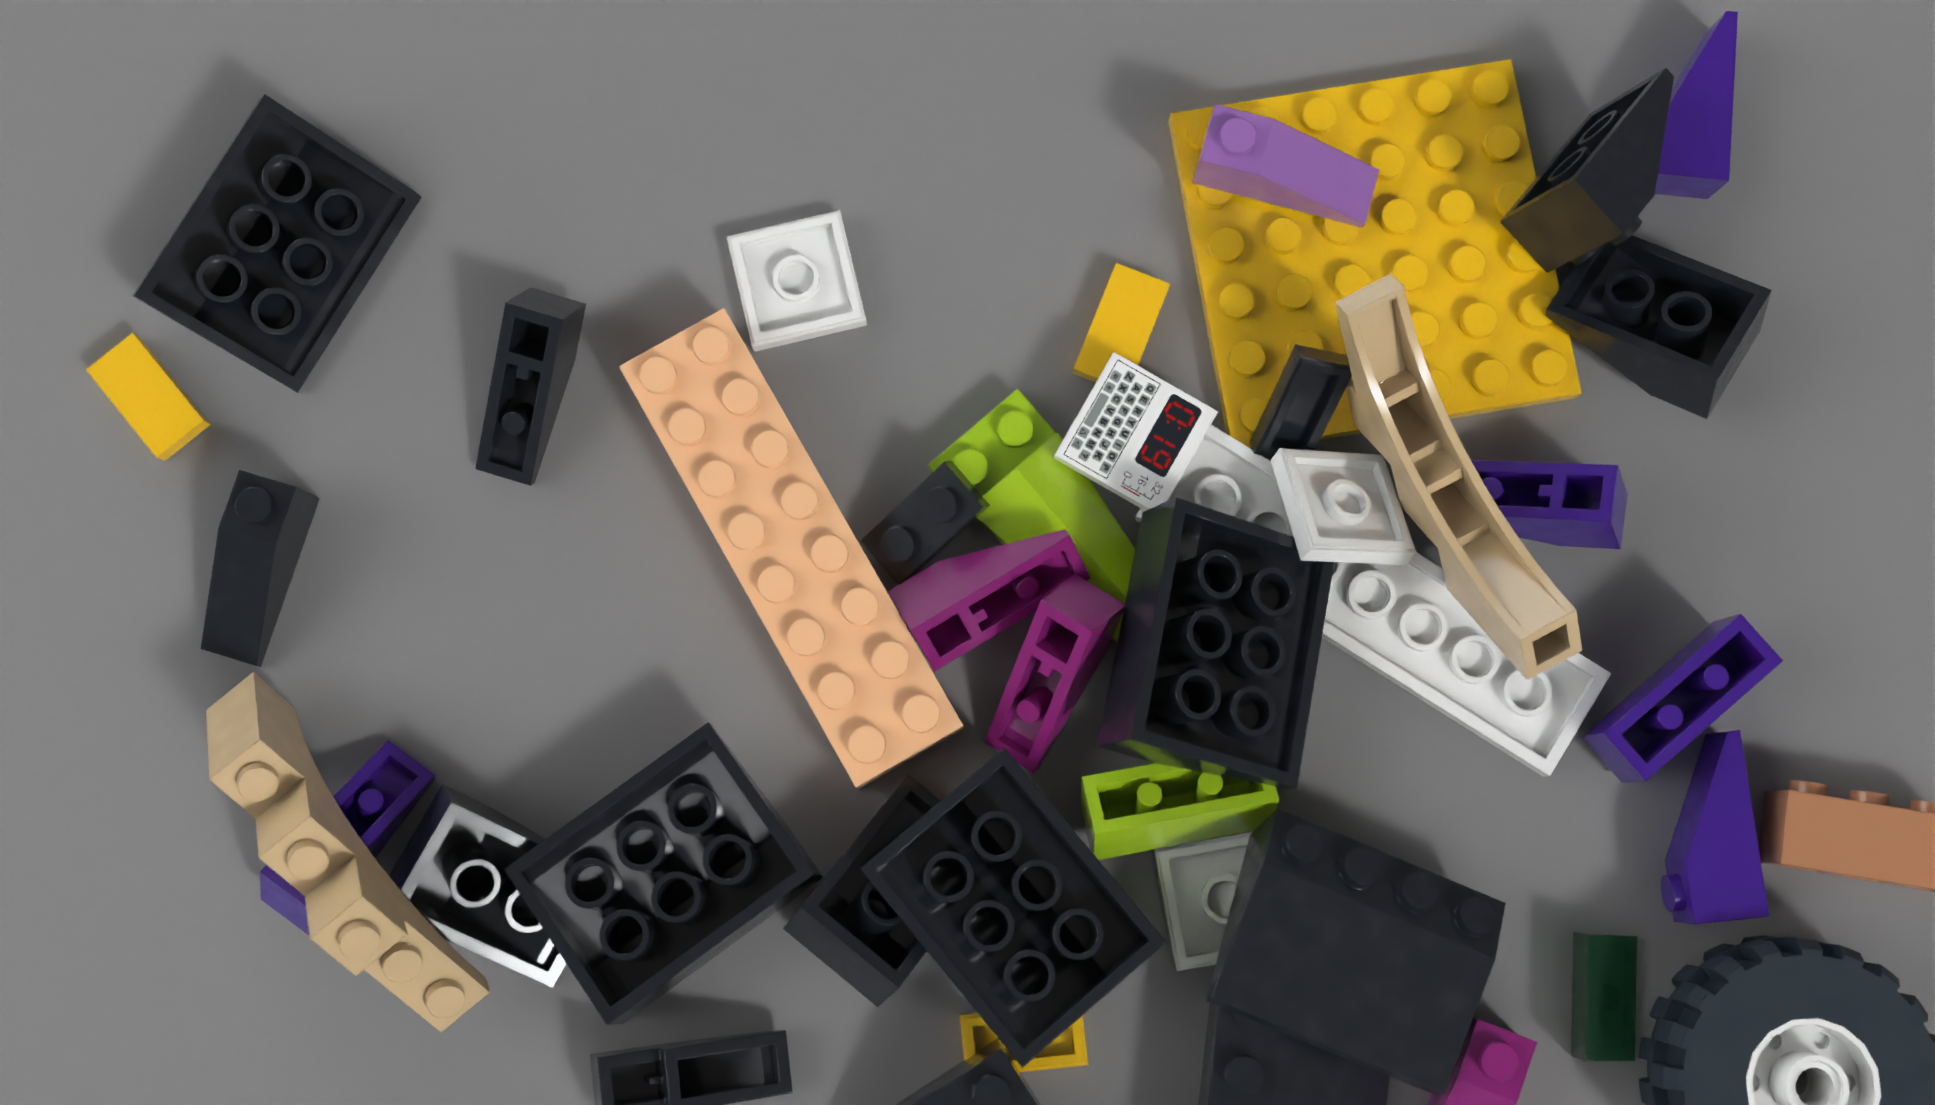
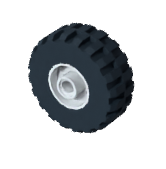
(1787, 1029)

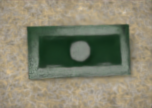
(1604, 997)

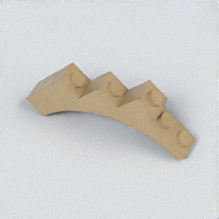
(1441, 489)
(306, 839)

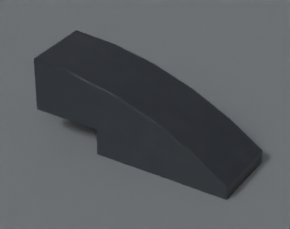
(695, 1071)

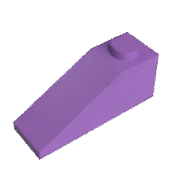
(1283, 167)

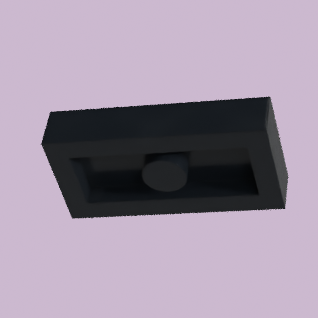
(925, 522)

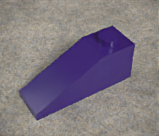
(1700, 117)
(1559, 501)
(374, 804)
(1714, 847)

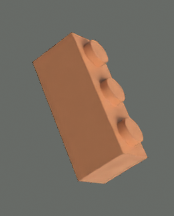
(1849, 836)

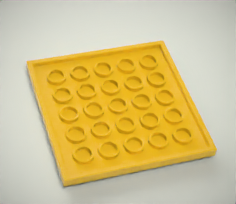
(1448, 173)

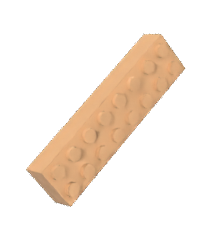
(791, 549)

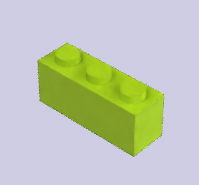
(1168, 807)

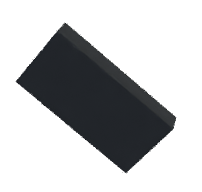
(1302, 401)

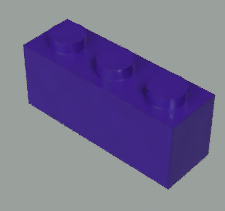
(1682, 699)

